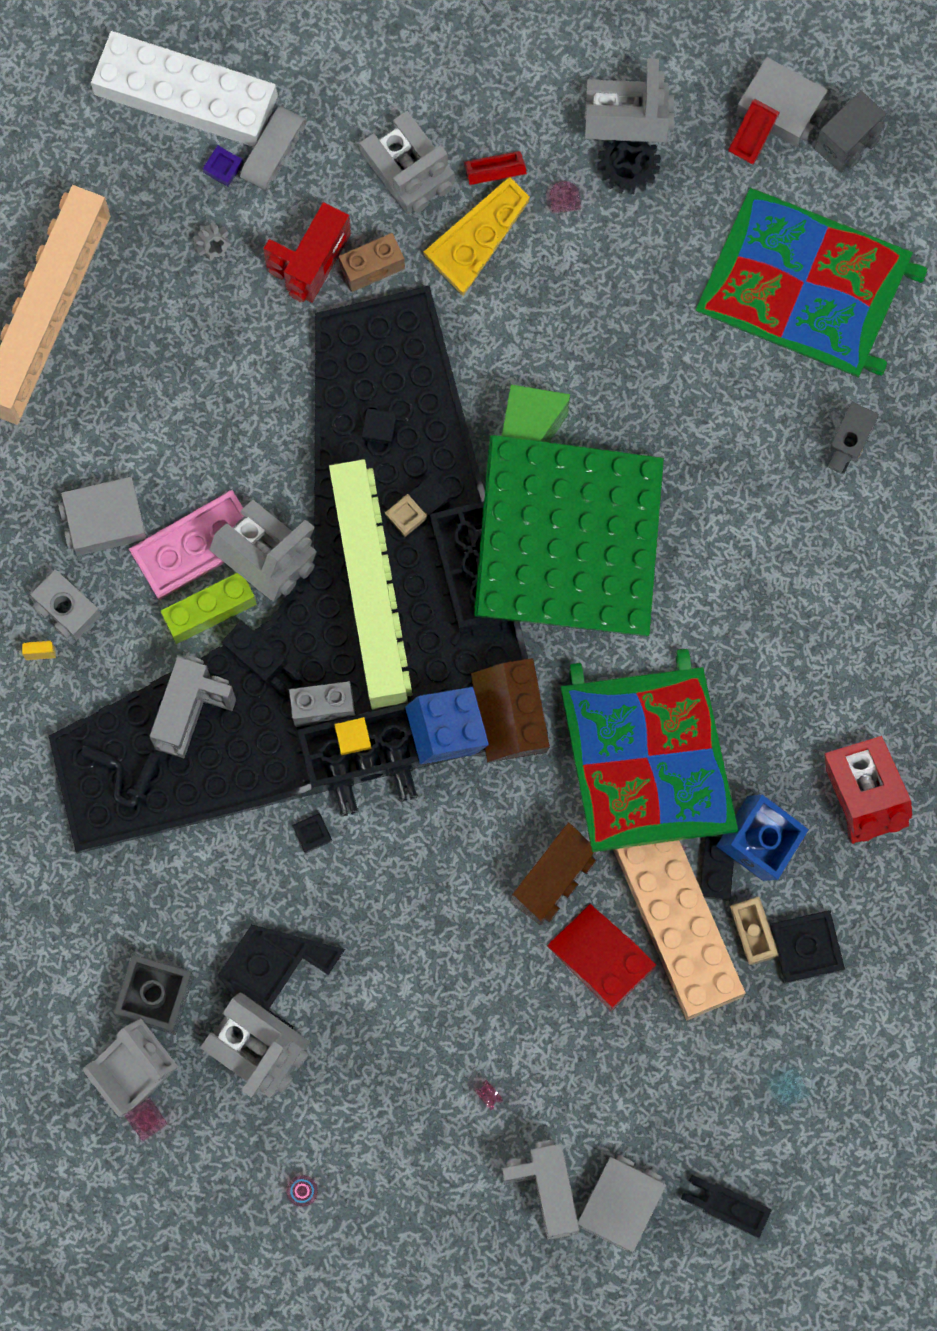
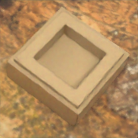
(406, 515)

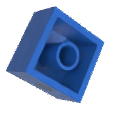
(446, 725)
(764, 838)

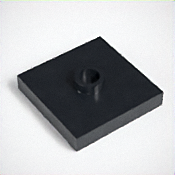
(807, 947)

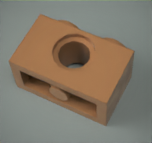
(372, 262)

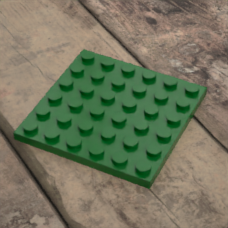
(569, 536)

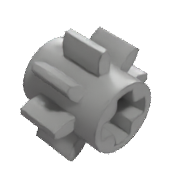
(210, 233)

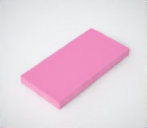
(182, 549)

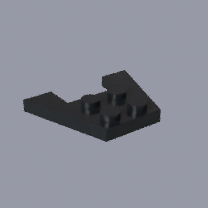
(267, 961)

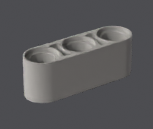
(272, 147)

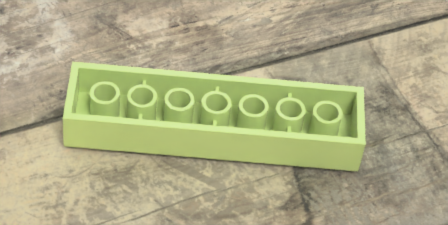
(367, 577)

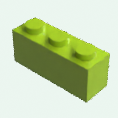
(208, 607)

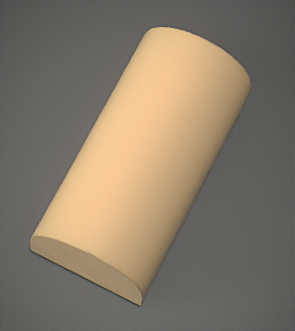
(754, 931)

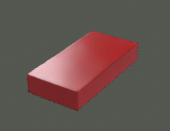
(754, 131)
(495, 168)

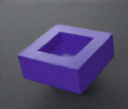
(222, 166)

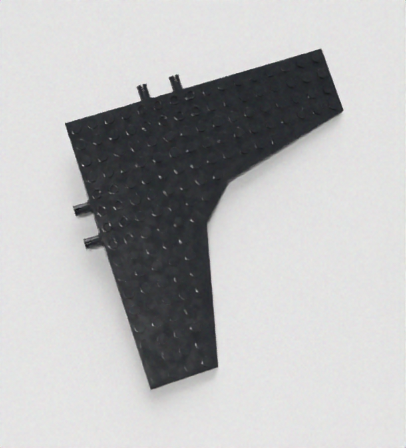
(366, 357)

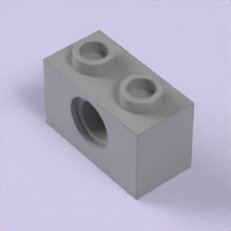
(57, 590)
(321, 703)

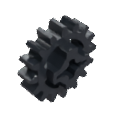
(632, 151)

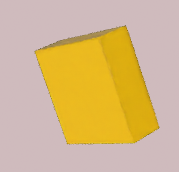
(38, 650)
(352, 736)

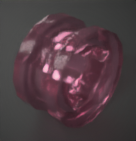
(488, 1095)

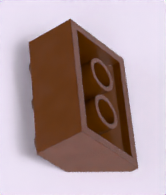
(511, 710)
(554, 875)

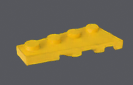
(475, 237)

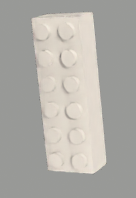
(184, 89)

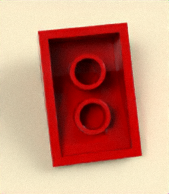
(601, 957)

